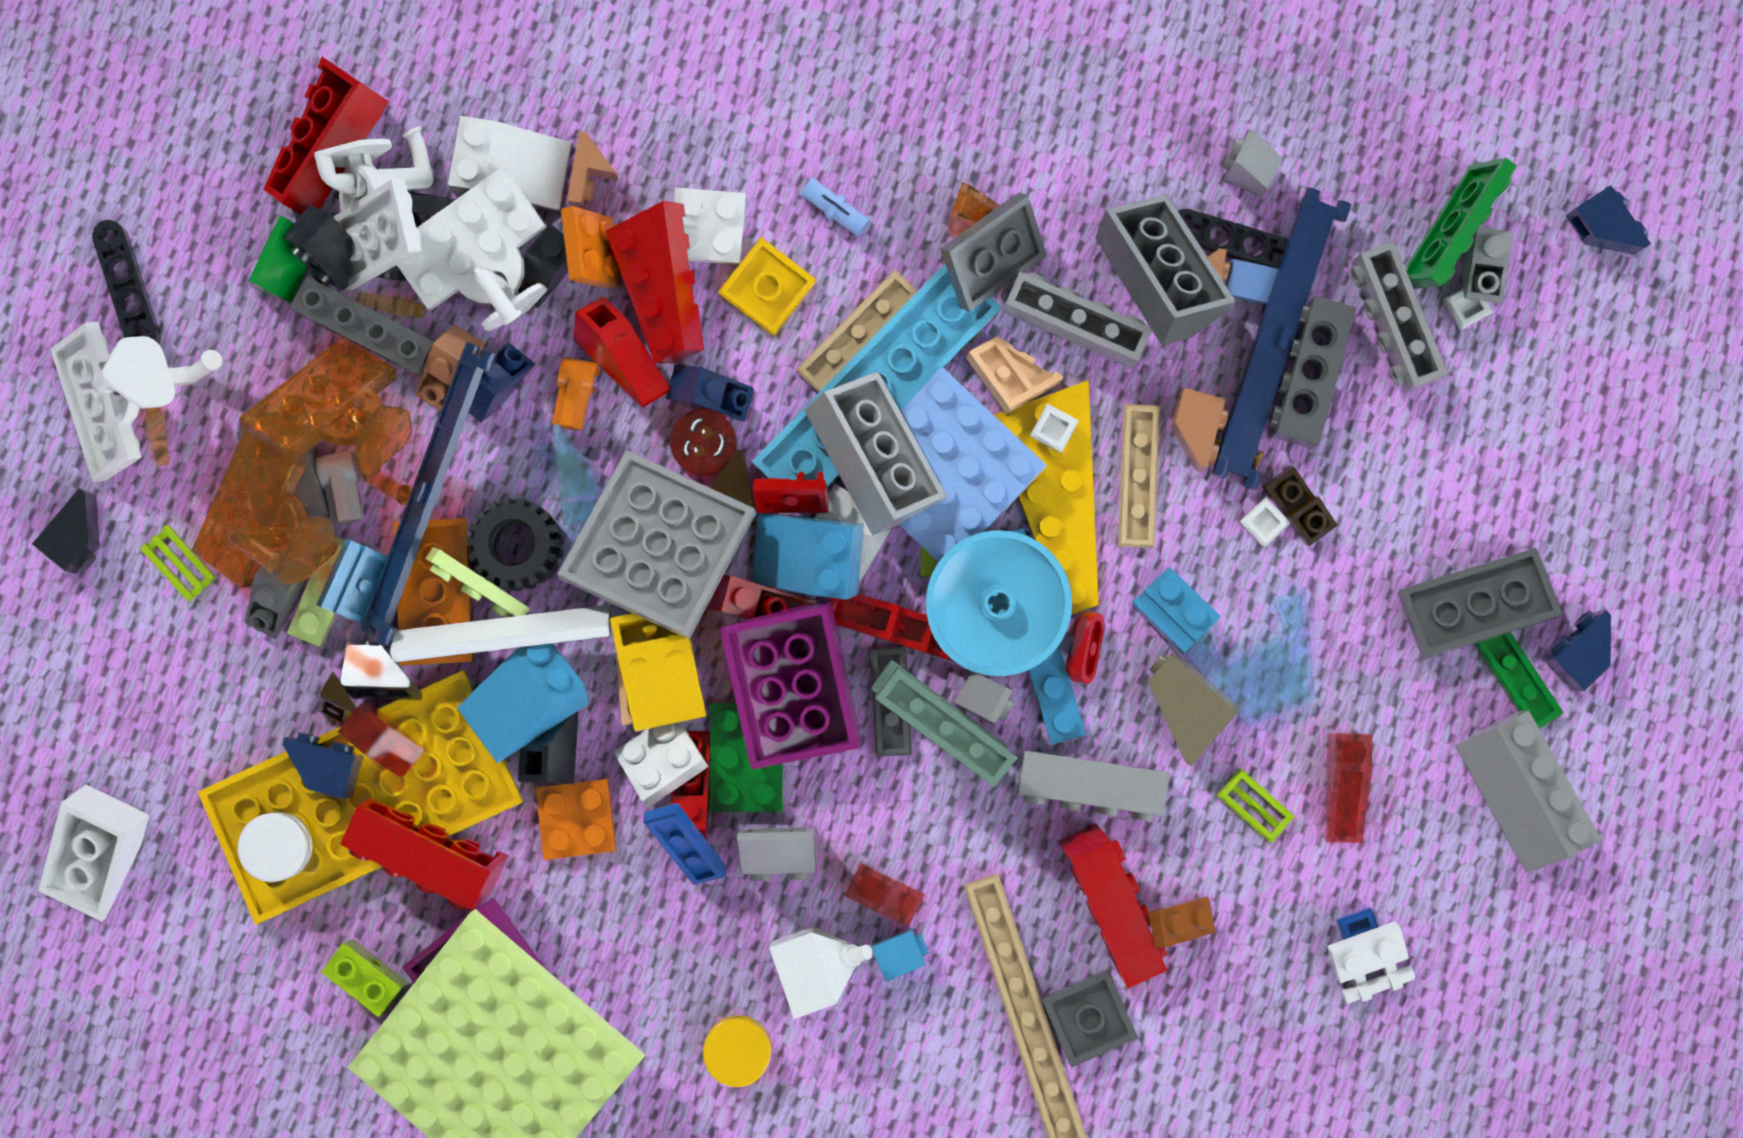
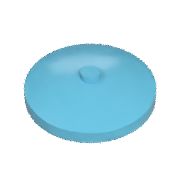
(998, 603)

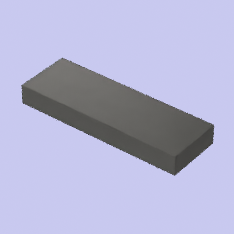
(890, 730)

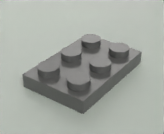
(993, 251)

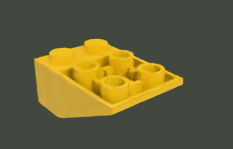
(657, 673)

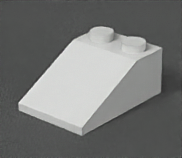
(532, 159)
(92, 851)

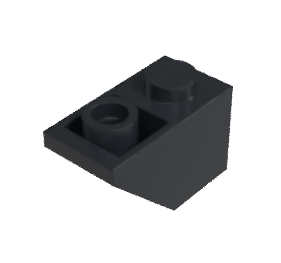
(322, 245)
(551, 755)

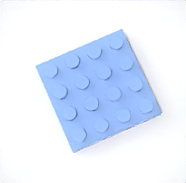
(973, 459)

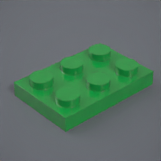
(732, 781)

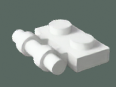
(1367, 953)

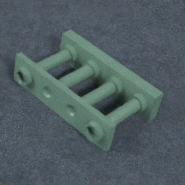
(943, 723)

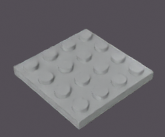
(657, 544)

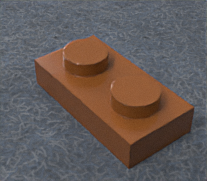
(1181, 922)

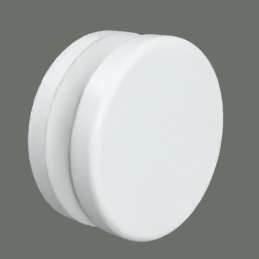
(275, 846)

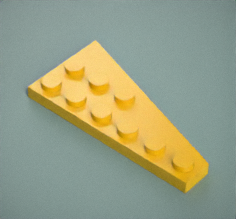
(1062, 495)

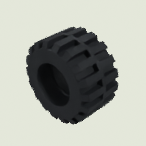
(485, 537)

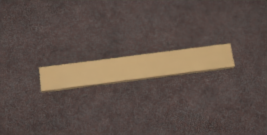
(1024, 1008)

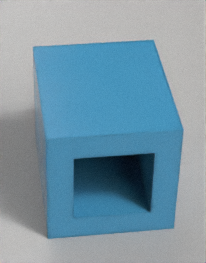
(900, 954)

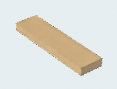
(856, 331)
(1138, 476)

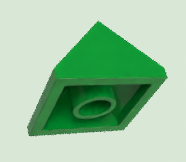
(277, 270)

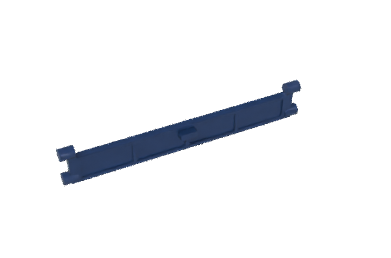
(1276, 336)
(425, 491)

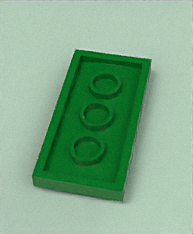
(1458, 222)

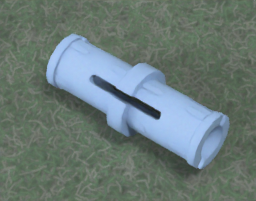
(835, 207)

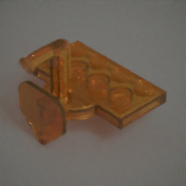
(337, 403)
(262, 521)

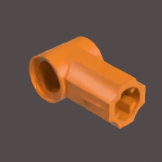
(575, 389)

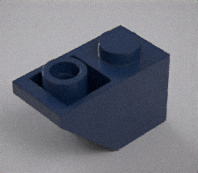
(1608, 223)
(496, 386)
(705, 389)
(1585, 652)
(323, 767)

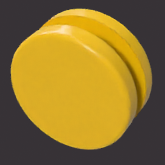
(737, 1051)

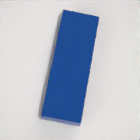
(684, 843)

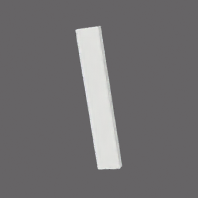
(501, 633)

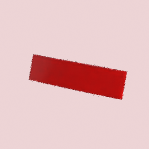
(887, 623)

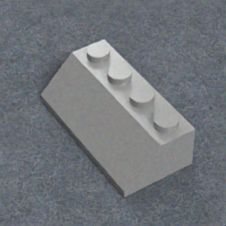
(874, 452)
(1527, 791)

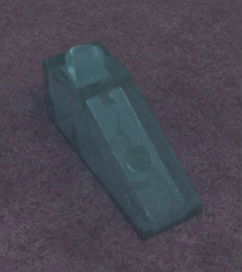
(577, 483)

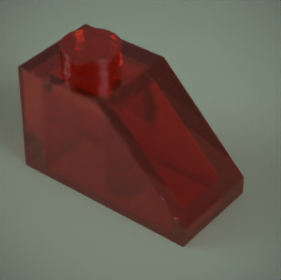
(381, 739)
(884, 894)

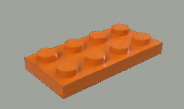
(429, 598)

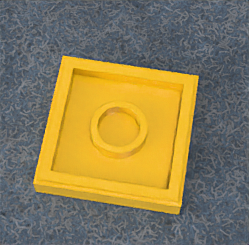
(767, 286)

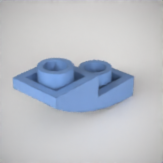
(1250, 281)

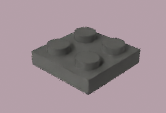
(1089, 1018)

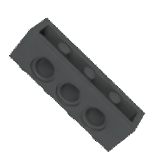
(1335, 322)
(362, 326)

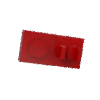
(791, 496)

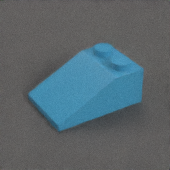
(808, 555)
(523, 699)

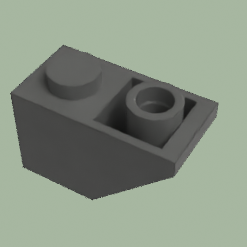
(271, 602)

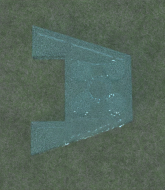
(1270, 674)

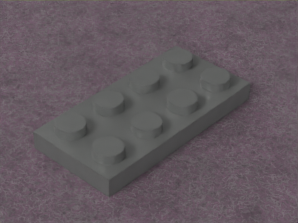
(1479, 603)

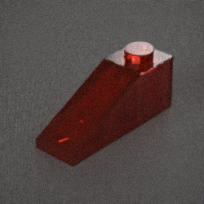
(1347, 786)

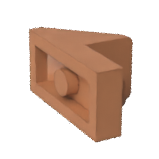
(587, 163)

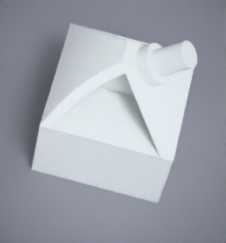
(815, 968)

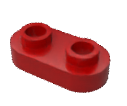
(1088, 638)

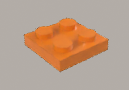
(588, 248)
(576, 819)

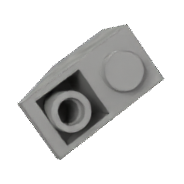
(1251, 164)
(1486, 265)
(985, 698)

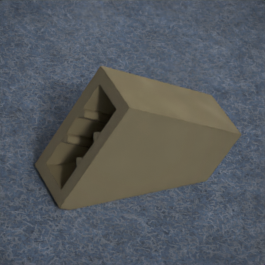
(1190, 705)

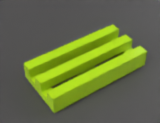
(158, 541)
(1232, 785)

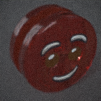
(703, 442)

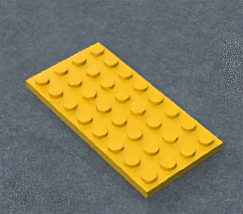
(448, 787)

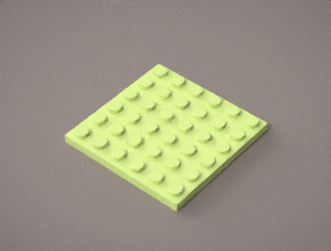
(494, 1046)

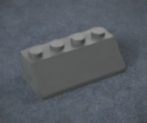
(1163, 268)

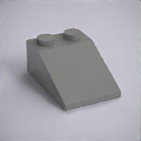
(777, 851)

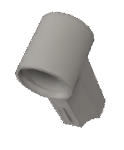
(340, 482)

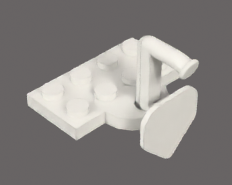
(376, 202)
(473, 243)
(111, 388)

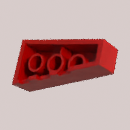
(336, 114)
(659, 281)
(423, 854)
(1114, 904)

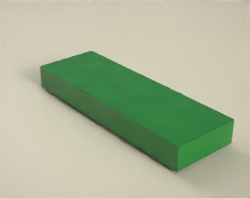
(1519, 678)

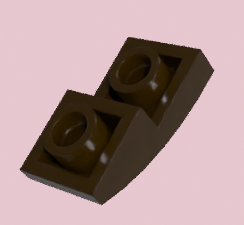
(1298, 504)

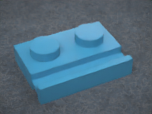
(352, 581)
(1176, 610)

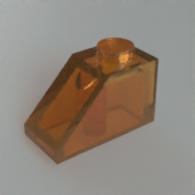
(969, 208)

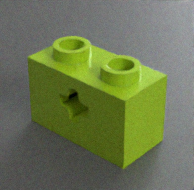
(365, 977)

